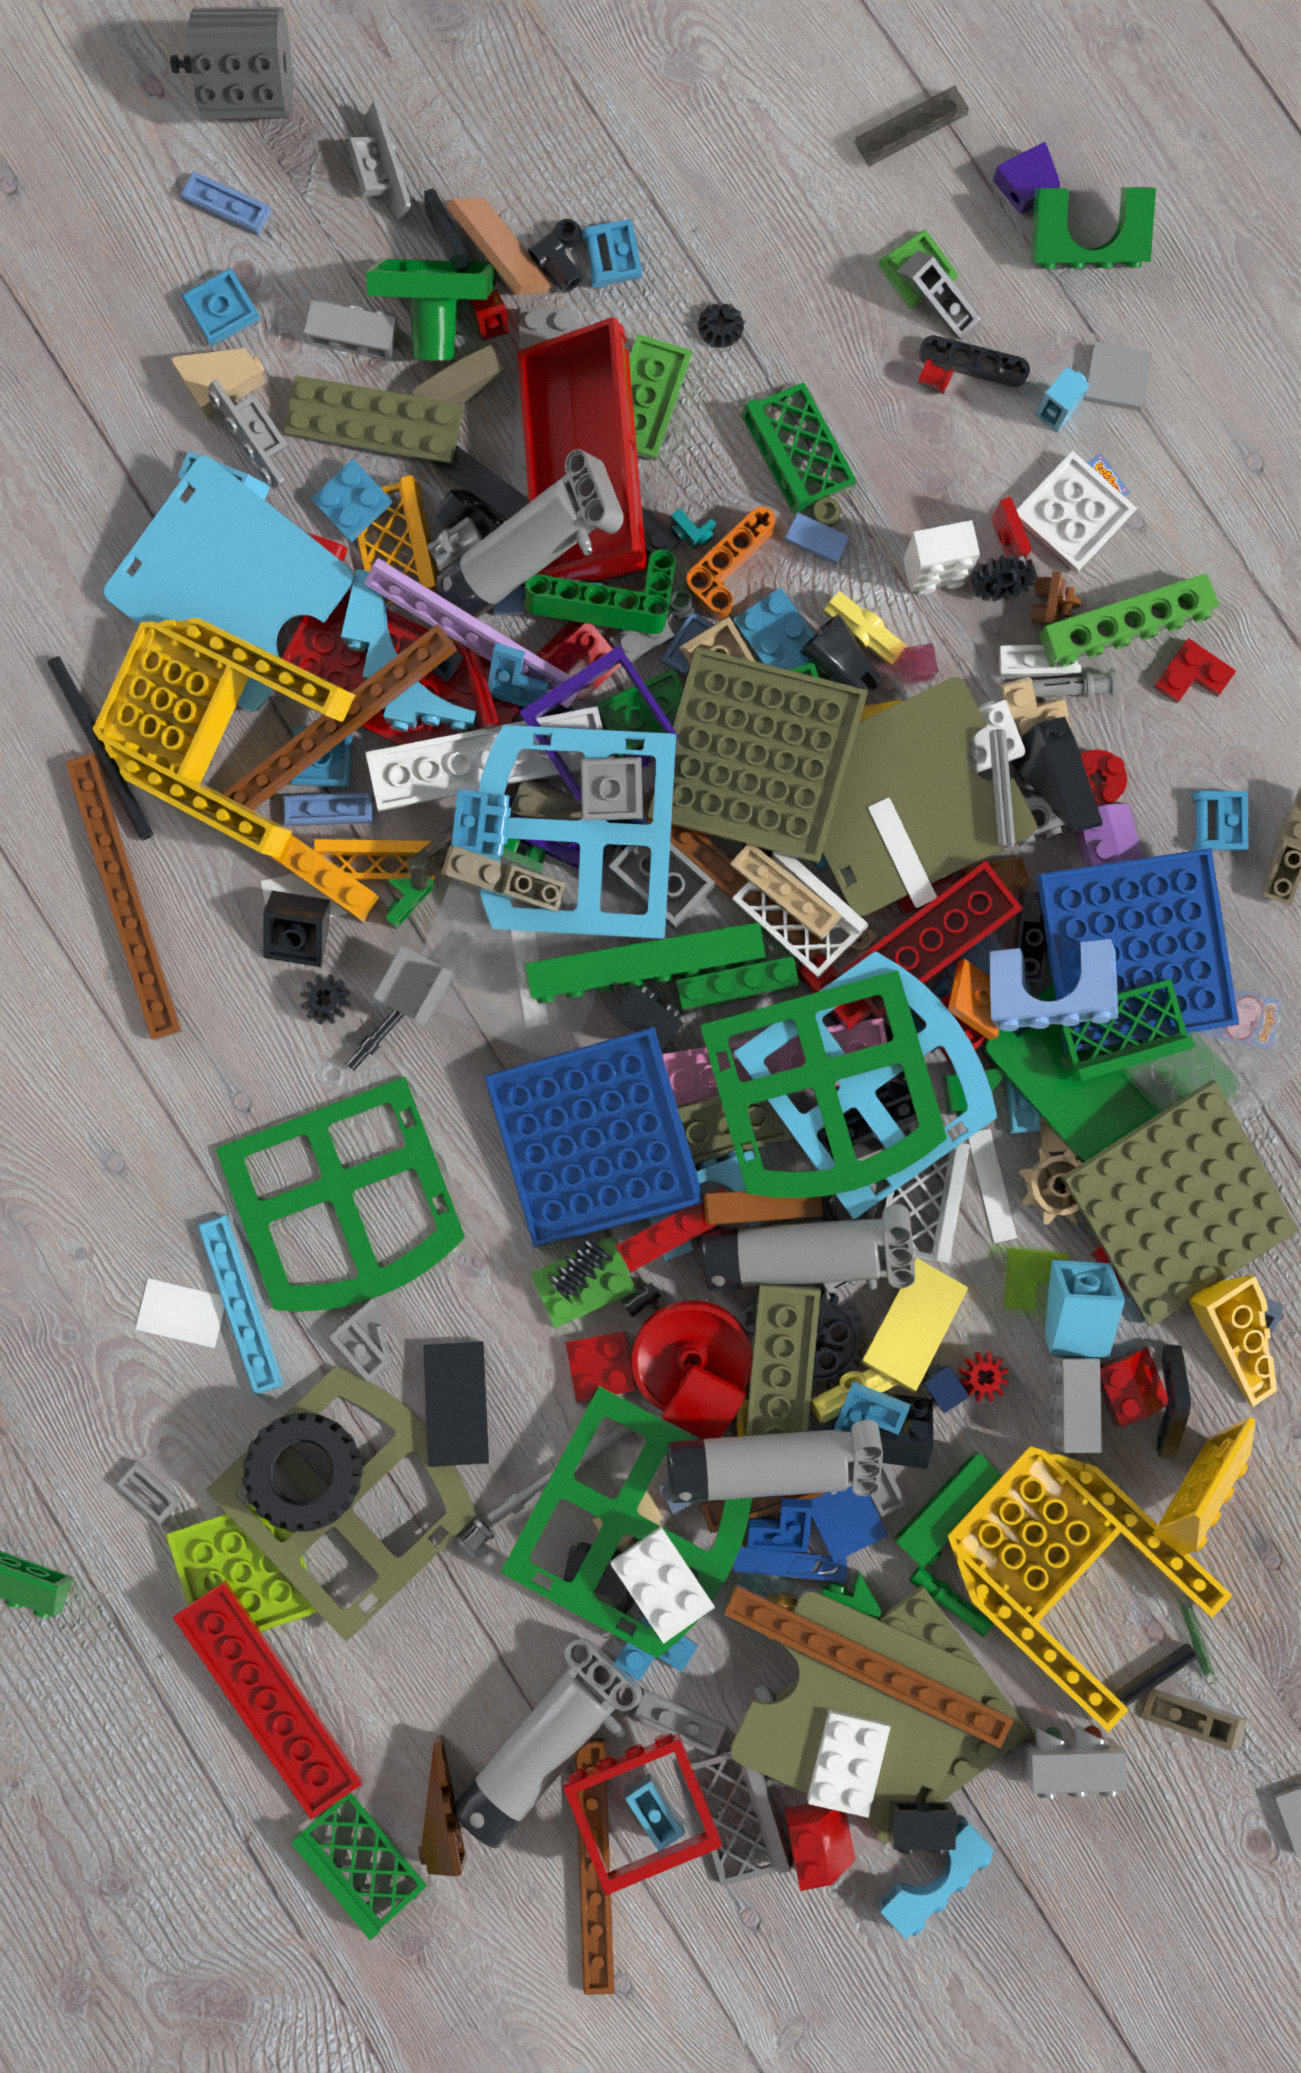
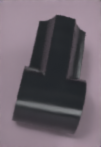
(552, 258)

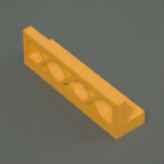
(370, 849)

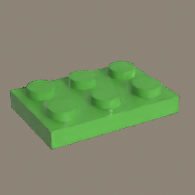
(606, 1288)

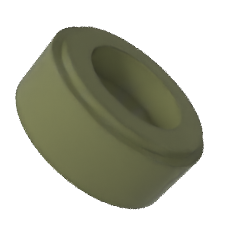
(826, 511)

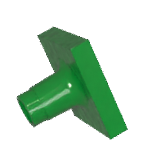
(433, 297)

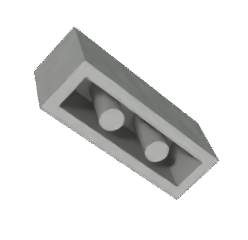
(351, 329)

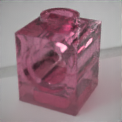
(919, 664)

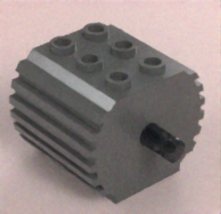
(239, 62)

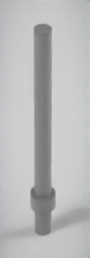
(516, 1502)

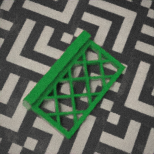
(775, 452)
(1138, 1052)
(336, 1881)

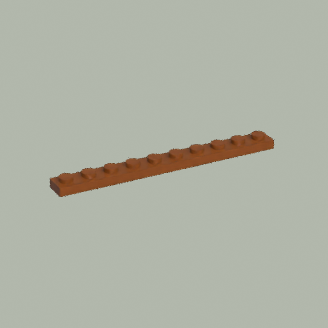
(328, 732)
(123, 897)
(868, 1665)

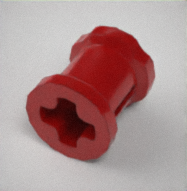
(935, 376)

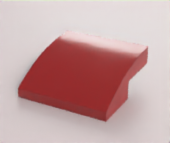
(704, 1404)

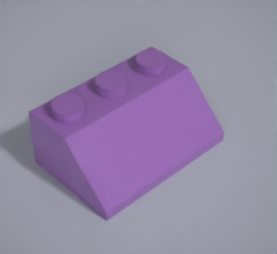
(1113, 840)

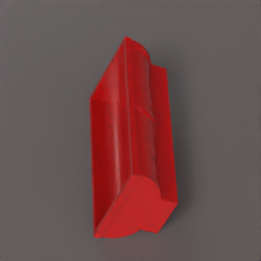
(581, 398)

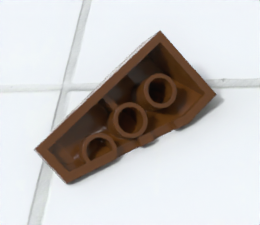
(442, 1835)

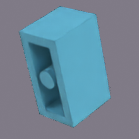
(1062, 398)
(654, 1812)

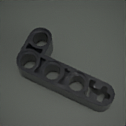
(461, 504)

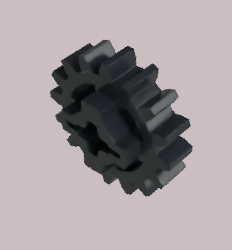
(1004, 577)

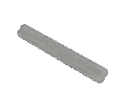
(1002, 788)

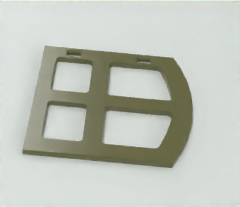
(392, 1570)

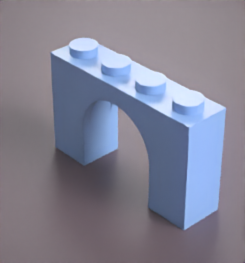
(1092, 999)

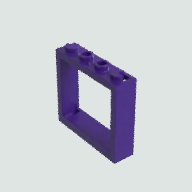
(575, 684)

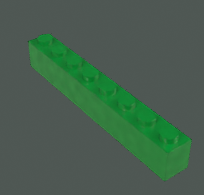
(644, 960)

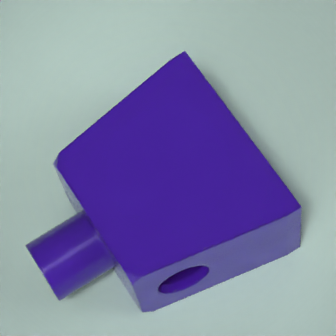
(1023, 174)

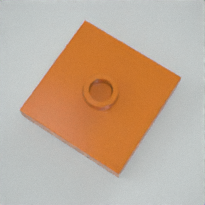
(972, 999)

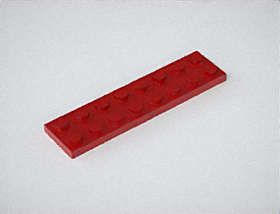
(268, 1699)

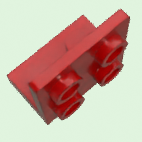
(575, 649)

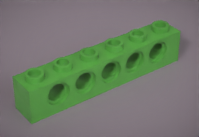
(1195, 592)

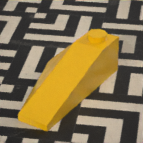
(1236, 1326)

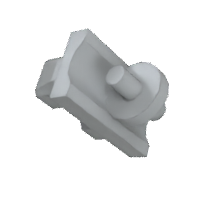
(454, 543)

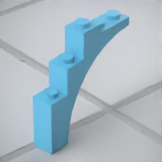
(368, 629)

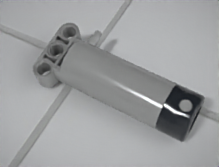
(534, 537)
(812, 1253)
(776, 1464)
(544, 1745)

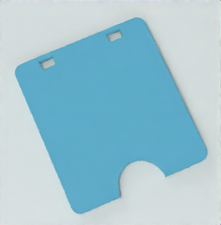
(229, 564)

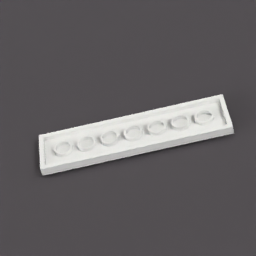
(443, 765)

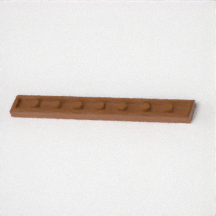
(728, 880)
(595, 1906)

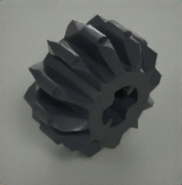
(315, 1001)

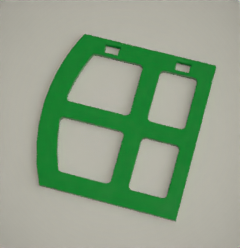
(821, 1075)
(338, 1187)
(618, 1519)

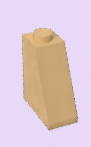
(232, 368)

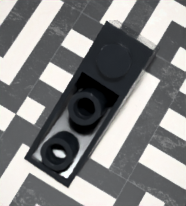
(1031, 935)

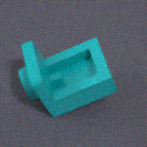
(685, 529)

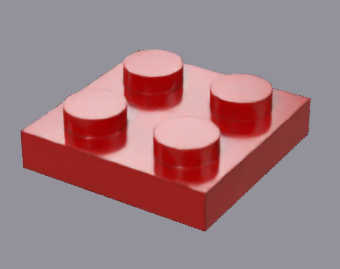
(602, 1363)

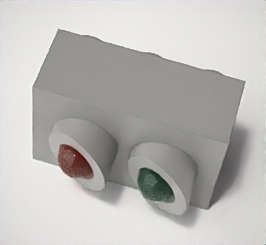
(1073, 1766)

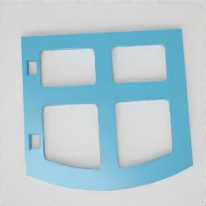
(589, 834)
(860, 1090)

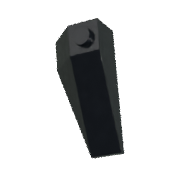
(1058, 774)

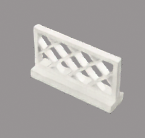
(849, 920)
(949, 1204)

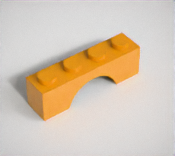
(328, 879)

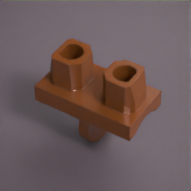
(1053, 588)

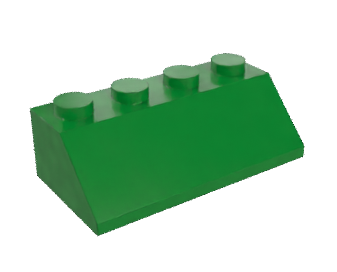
(33, 1586)

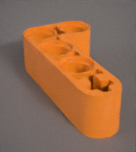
(733, 556)

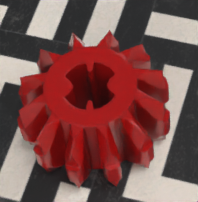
(981, 1387)

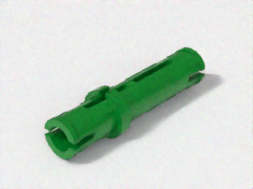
(951, 1601)

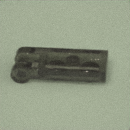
(429, 859)

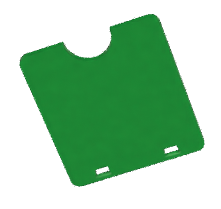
(1082, 1113)

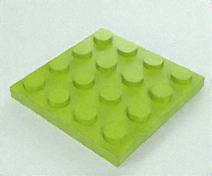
(223, 1551)

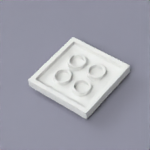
(1075, 512)

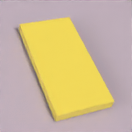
(915, 1326)

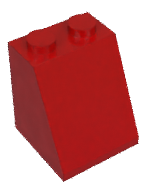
(819, 1844)

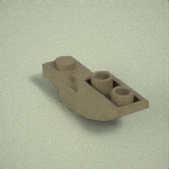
(1285, 864)
(503, 879)

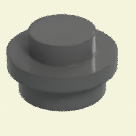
(682, 603)

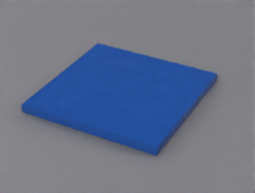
(1162, 927)
(594, 1138)

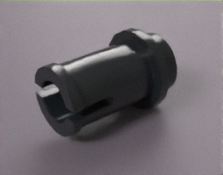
(642, 1299)

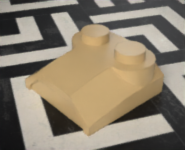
(719, 638)

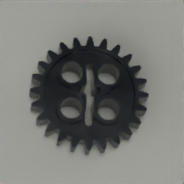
(832, 1314)

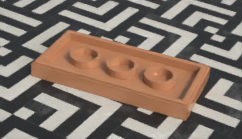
(499, 246)

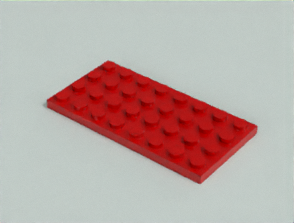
(321, 651)

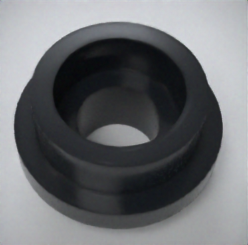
(571, 226)

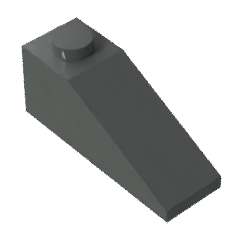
(939, 293)

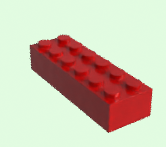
(946, 928)

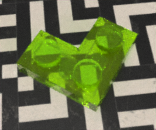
(1023, 1272)

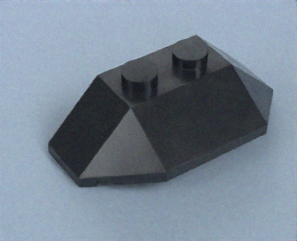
(898, 1103)

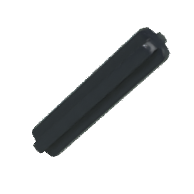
(1156, 1674)

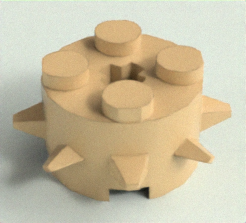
(1040, 1186)

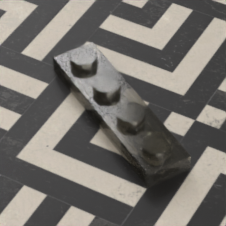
(911, 125)

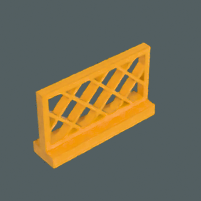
(417, 529)

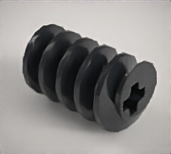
(579, 1269)

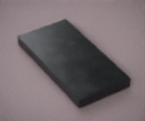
(456, 1404)

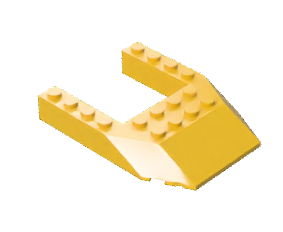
(175, 706)
(1037, 1539)

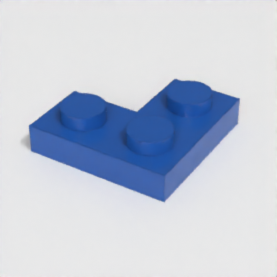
(788, 1532)

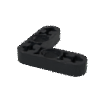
(1178, 1402)

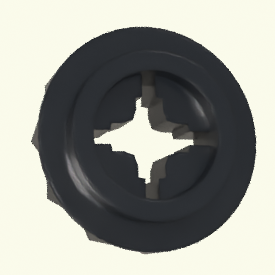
(711, 333)

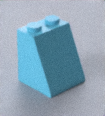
(1082, 1309)

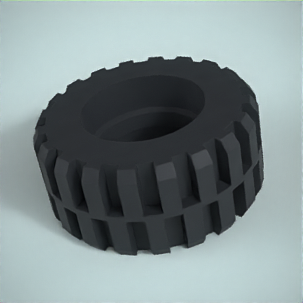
(260, 1466)

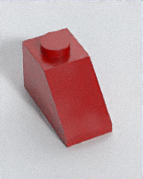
(490, 316)

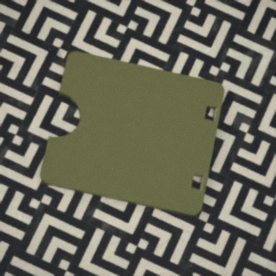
(922, 764)
(787, 1733)

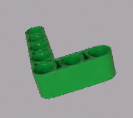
(604, 604)

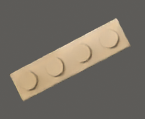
(785, 891)

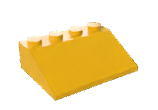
(1206, 1488)

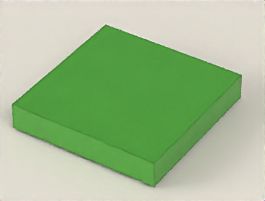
(897, 258)

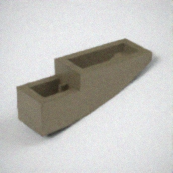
(463, 378)

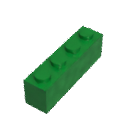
(737, 984)
(929, 1527)

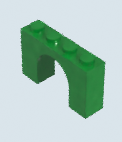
(1128, 244)

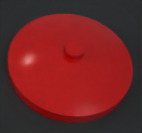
(688, 1336)

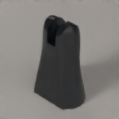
(840, 655)

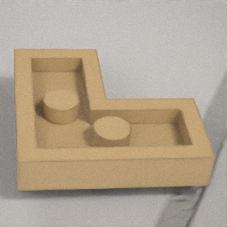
(1023, 705)

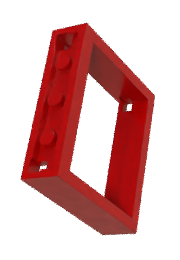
(658, 1861)

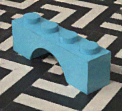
(910, 1906)

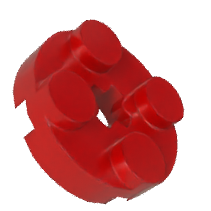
(1111, 770)

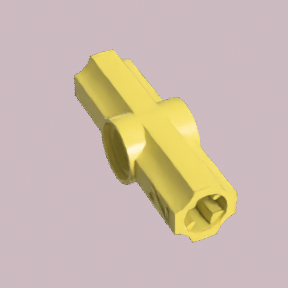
(866, 628)
(830, 1403)

